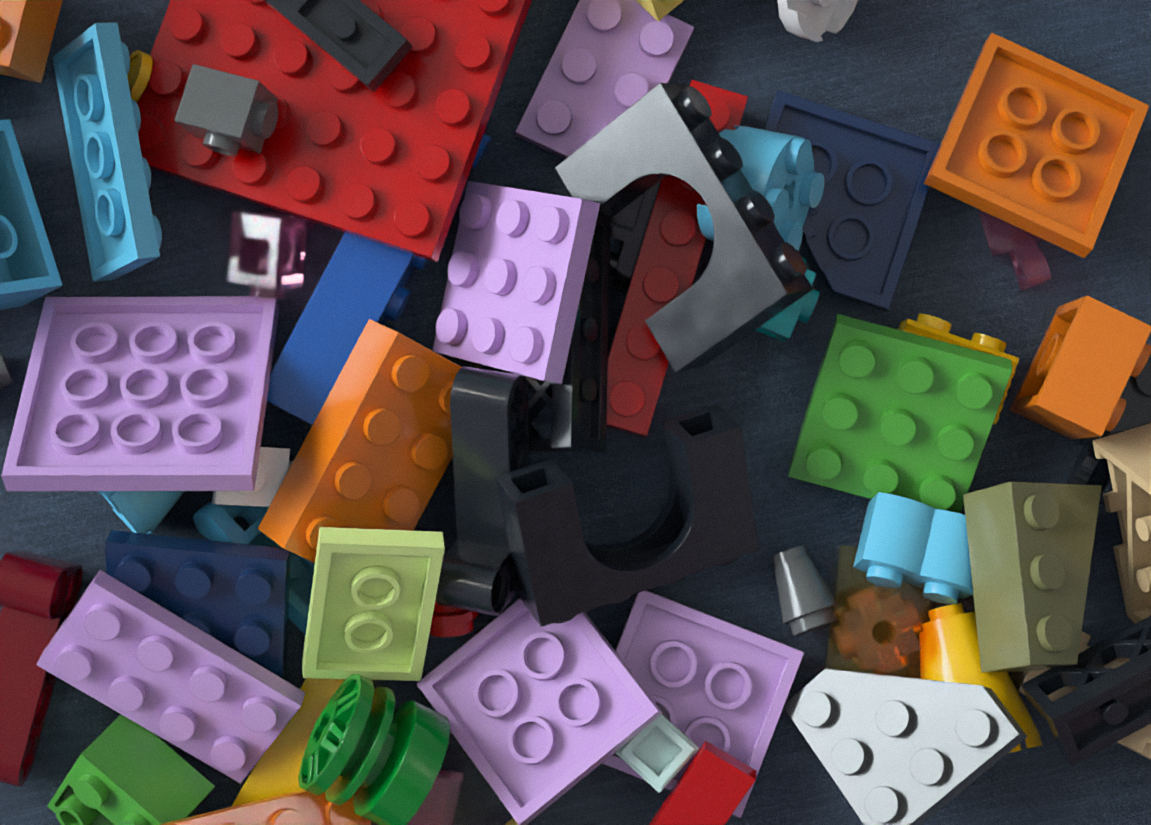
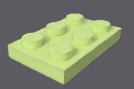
(371, 603)

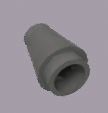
(802, 592)

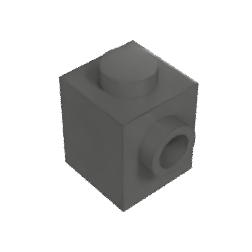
(227, 111)

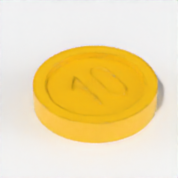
(139, 73)

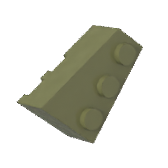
(1030, 571)

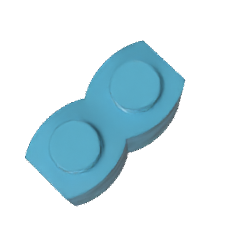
(915, 546)

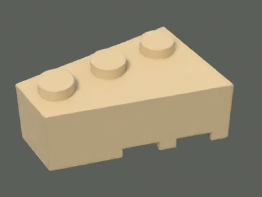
(1130, 474)

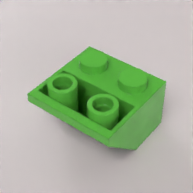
(129, 780)

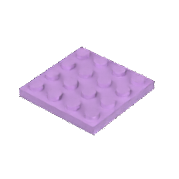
(144, 395)

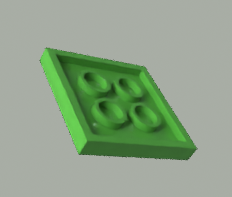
(898, 415)

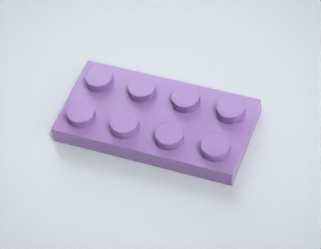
(170, 677)

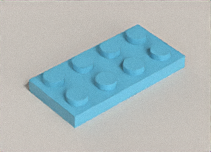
(106, 153)

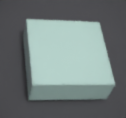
(658, 752)

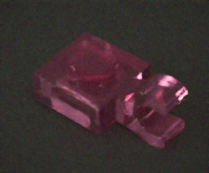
(1028, 260)

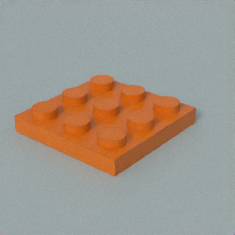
(1037, 145)

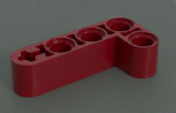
(34, 602)

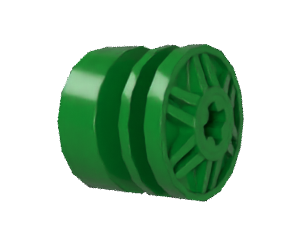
(374, 752)

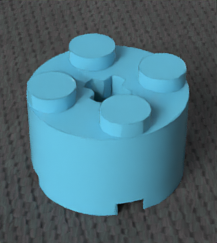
(780, 170)

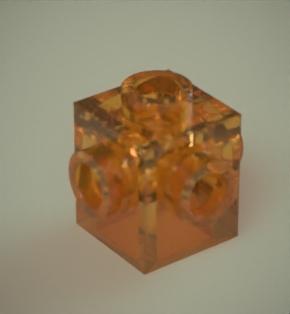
(856, 625)

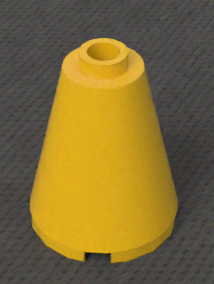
(952, 655)

